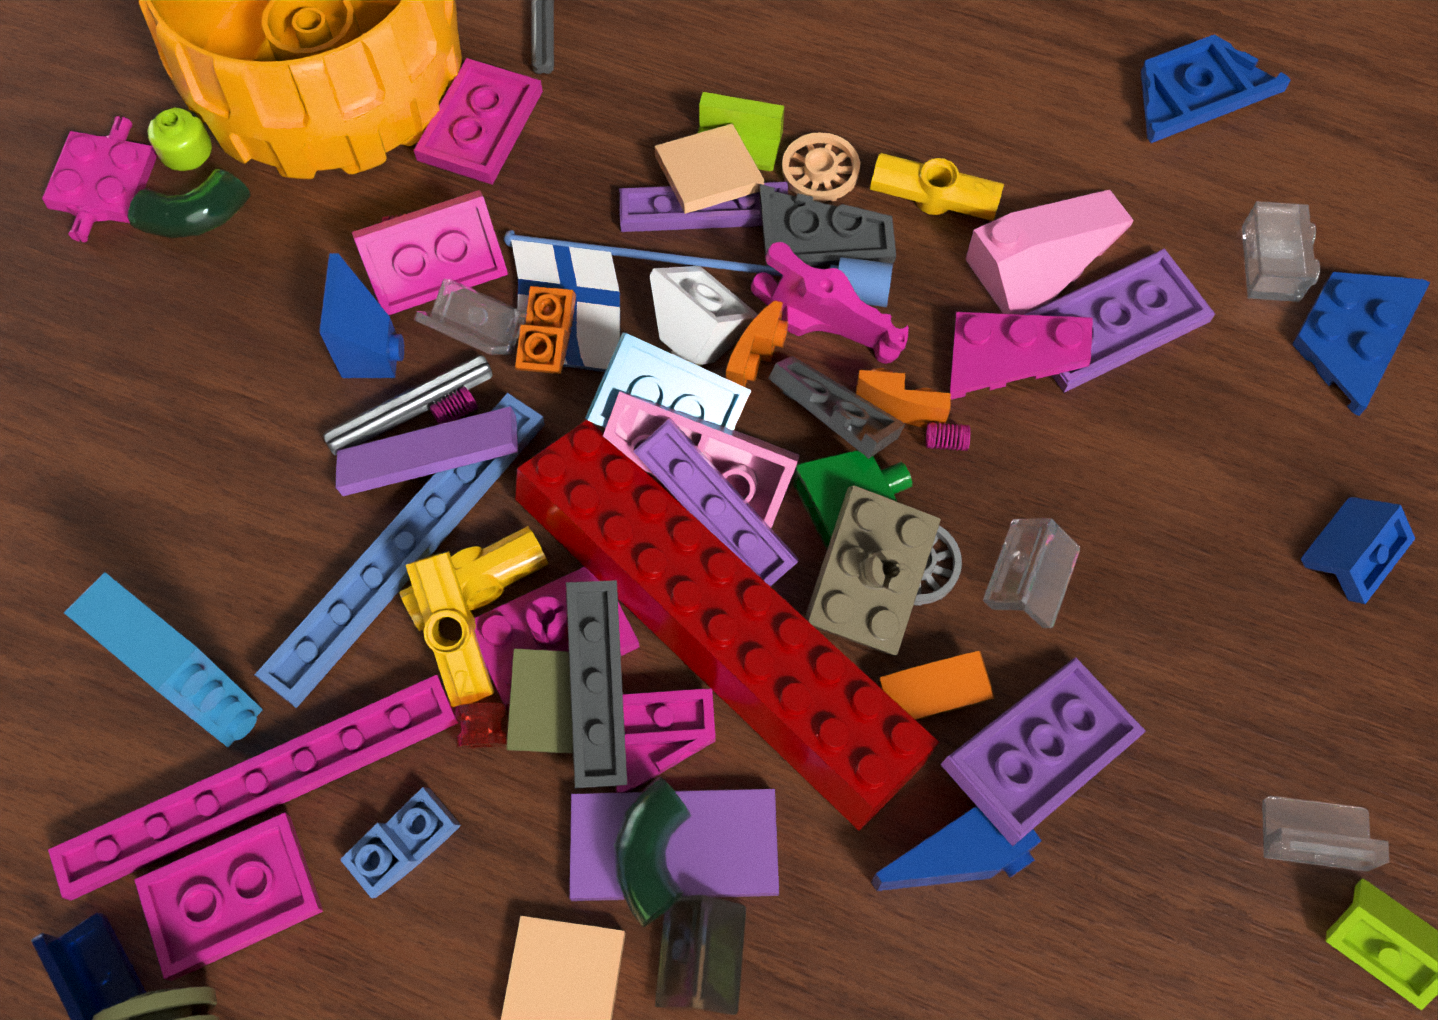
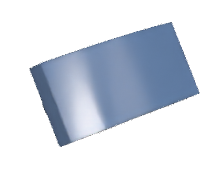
(400, 844)

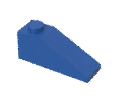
(958, 853)

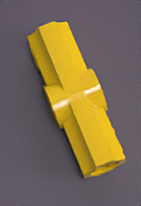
(936, 186)
(487, 571)
(458, 660)

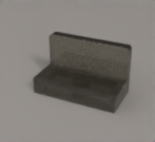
(701, 955)

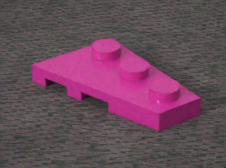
(1012, 347)

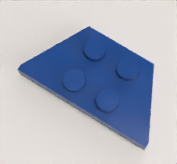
(1200, 85)
(1357, 330)

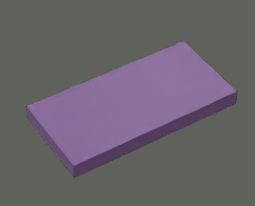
(1131, 313)
(1042, 750)
(717, 852)

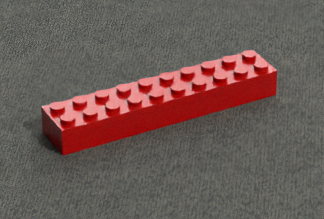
(725, 623)

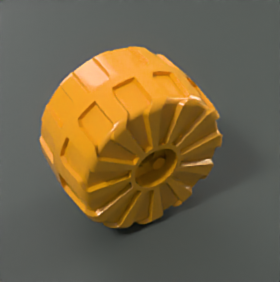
(309, 77)

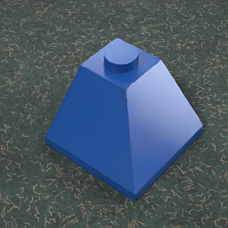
(357, 326)

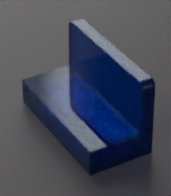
(88, 967)

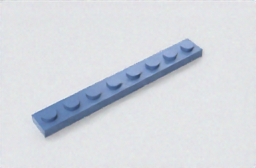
(382, 568)

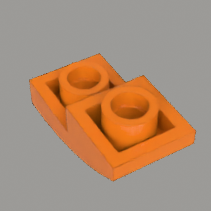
(546, 330)
(757, 344)
(910, 406)
(940, 685)

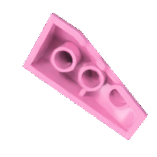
(1042, 249)
(749, 464)

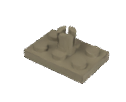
(872, 570)

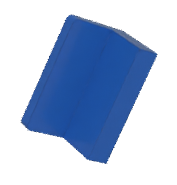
(1361, 546)

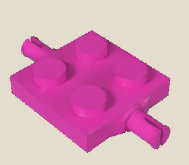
(99, 177)

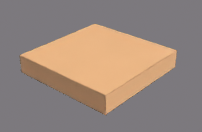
(708, 168)
(563, 971)

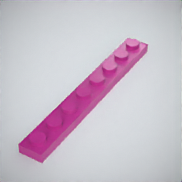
(250, 788)

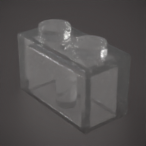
(1279, 251)

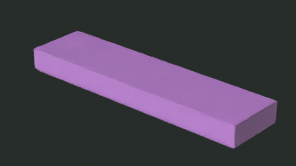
(659, 210)
(426, 451)
(714, 501)

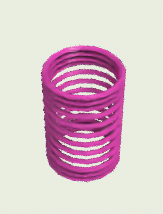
(464, 396)
(964, 436)

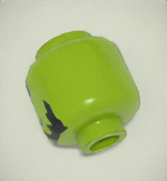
(179, 139)

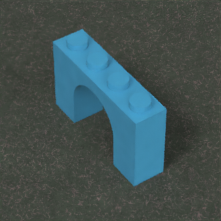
(164, 659)

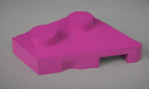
(664, 731)

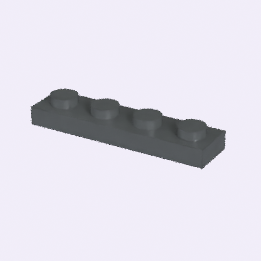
(596, 684)

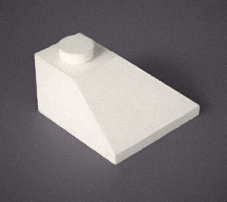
(697, 313)

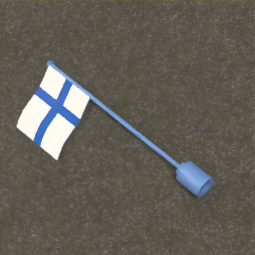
(592, 276)

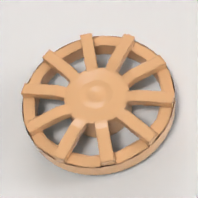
(821, 166)

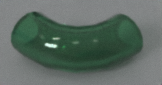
(190, 212)
(642, 851)

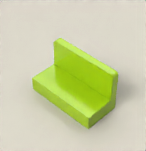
(755, 121)
(1389, 943)

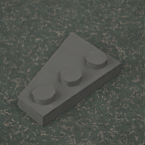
(825, 232)
(843, 411)

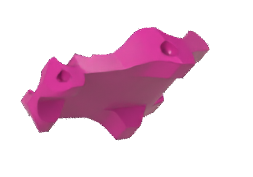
(826, 303)

